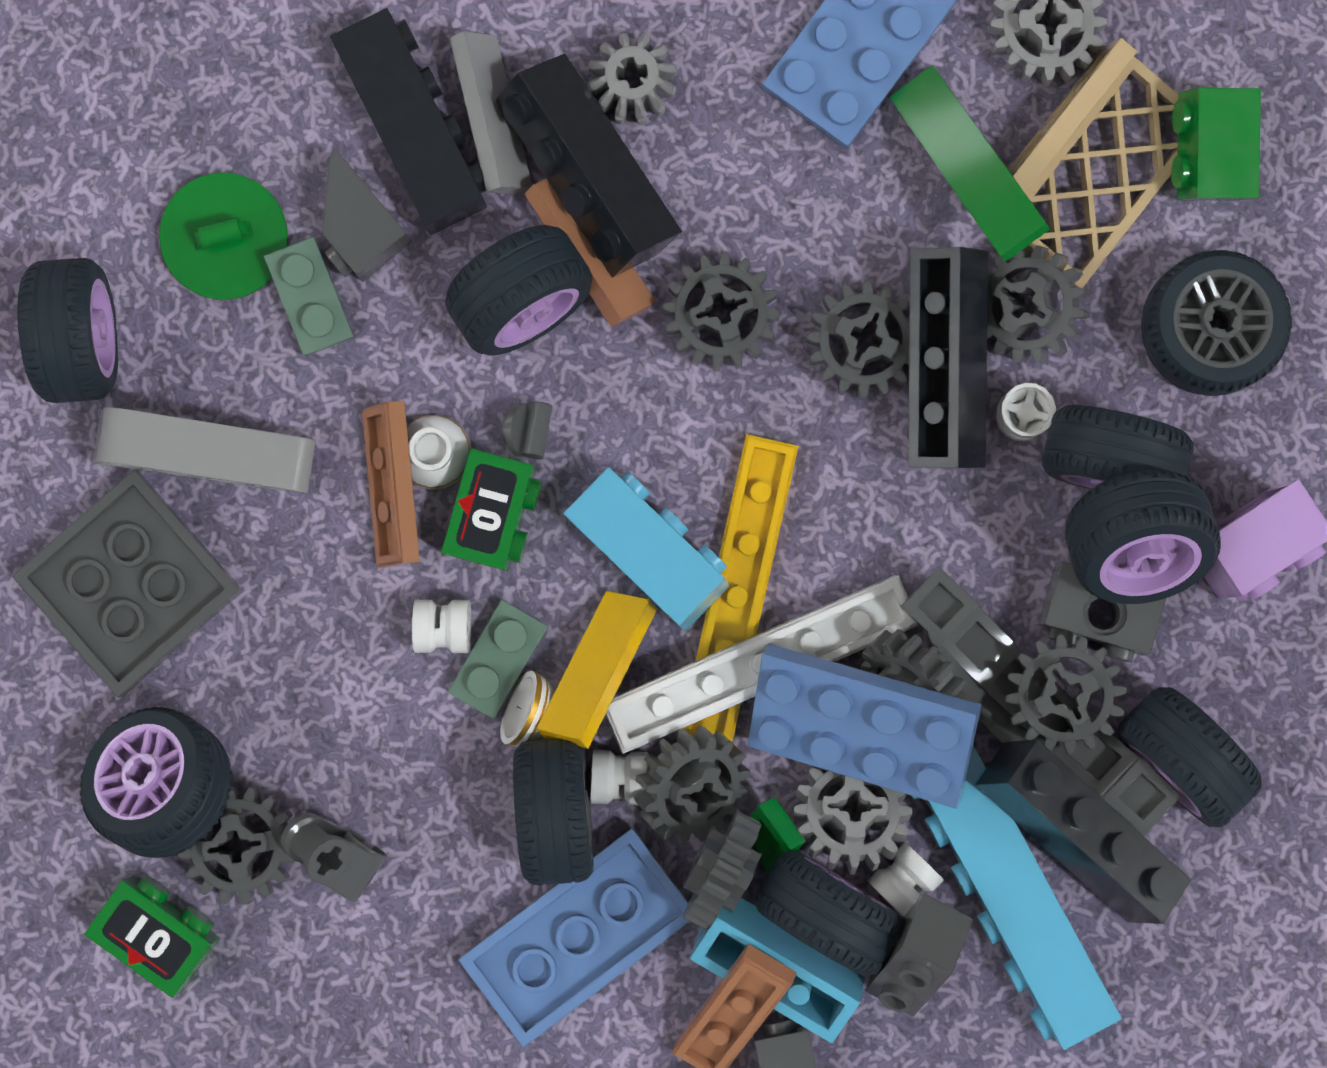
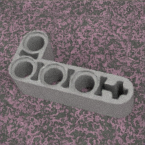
(203, 450)

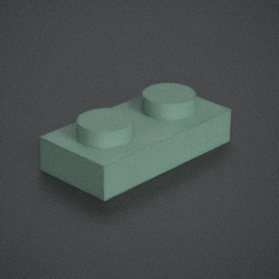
(309, 296)
(498, 659)

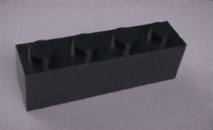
(409, 121)
(588, 164)
(948, 357)
(1083, 832)

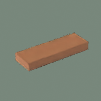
(616, 297)
(390, 484)
(734, 1010)

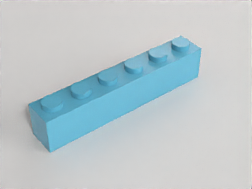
(1022, 915)

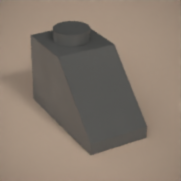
(357, 224)

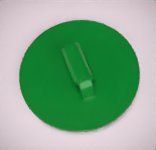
(219, 235)

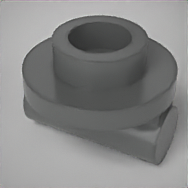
(527, 429)

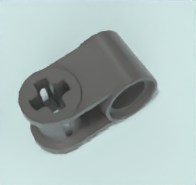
(332, 854)

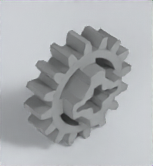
(1024, 27)
(830, 815)

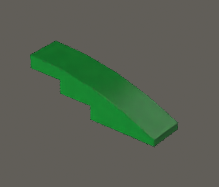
(969, 163)

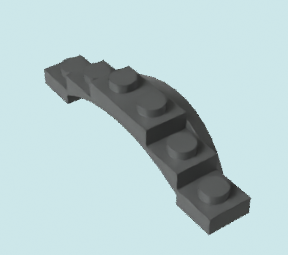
(986, 657)

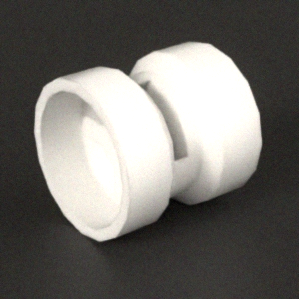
(1032, 407)
(453, 630)
(615, 776)
(905, 879)

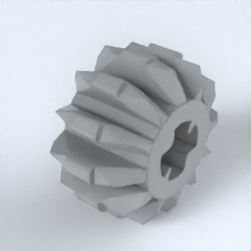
(646, 65)

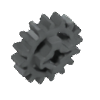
(1044, 288)
(696, 321)
(840, 331)
(912, 663)
(1098, 678)
(692, 785)
(242, 870)
(722, 870)

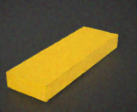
(597, 669)

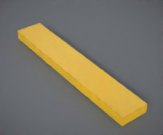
(749, 554)

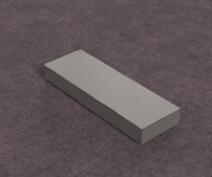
(495, 140)

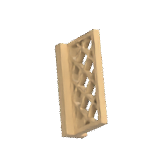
(1070, 124)

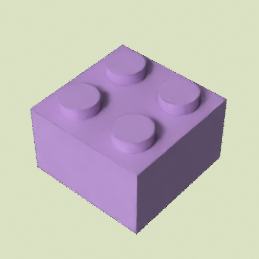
(1267, 537)

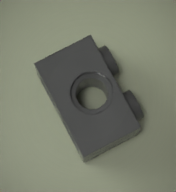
(1066, 614)
(921, 957)

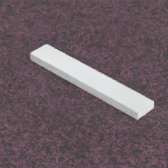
(733, 672)

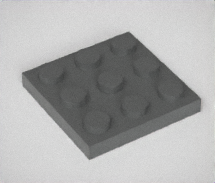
(127, 583)

